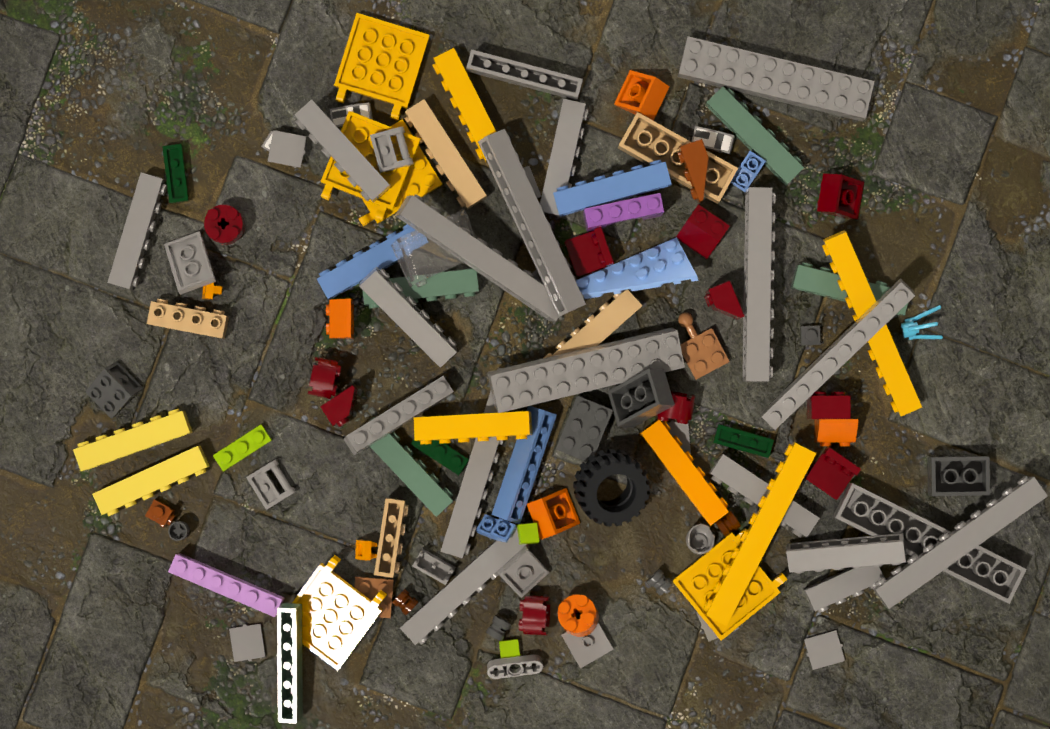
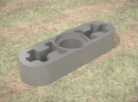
(521, 671)

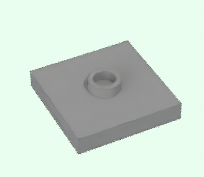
(523, 572)
(589, 647)

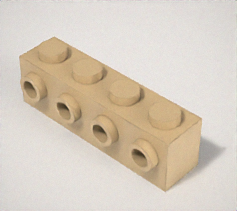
(188, 320)
(389, 540)

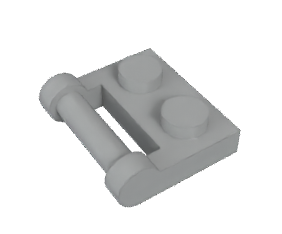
(385, 152)
(265, 487)

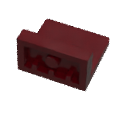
(589, 252)
(832, 473)

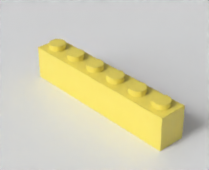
(133, 440)
(151, 480)

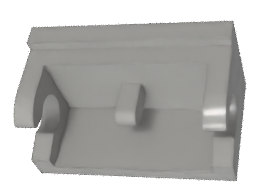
(434, 566)

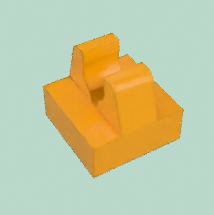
(209, 290)
(363, 550)

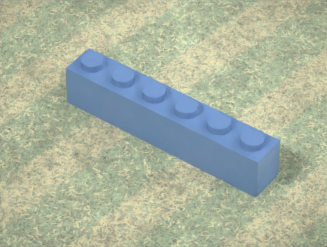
(613, 188)
(355, 270)
(523, 467)

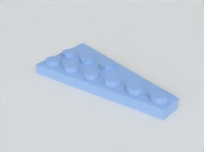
(642, 271)

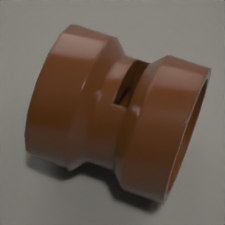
(727, 524)
(401, 599)

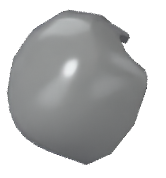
(700, 539)

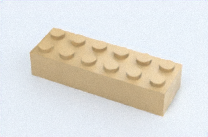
(654, 142)

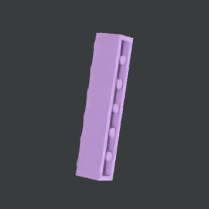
(226, 584)

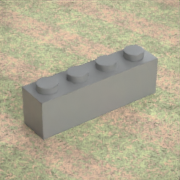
(840, 586)

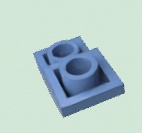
(747, 171)
(495, 528)

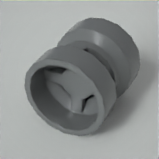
(175, 530)
(659, 582)
(498, 628)

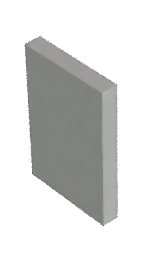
(189, 262)

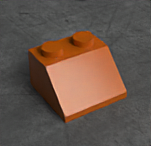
(641, 94)
(340, 319)
(835, 430)
(553, 513)

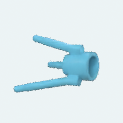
(910, 329)

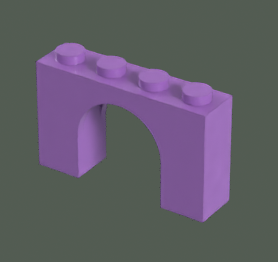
(641, 207)

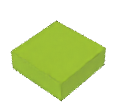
(528, 533)
(509, 648)

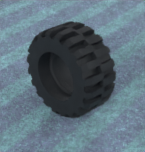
(625, 505)

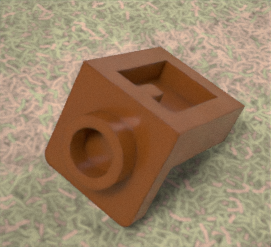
(161, 513)

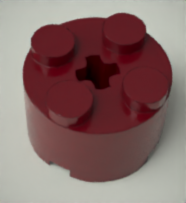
(216, 217)
(323, 378)
(681, 411)
(535, 615)

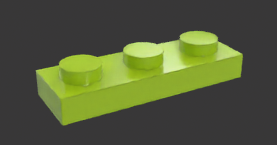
(242, 447)

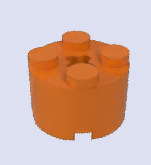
(588, 618)

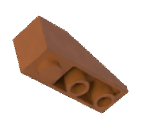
(695, 161)

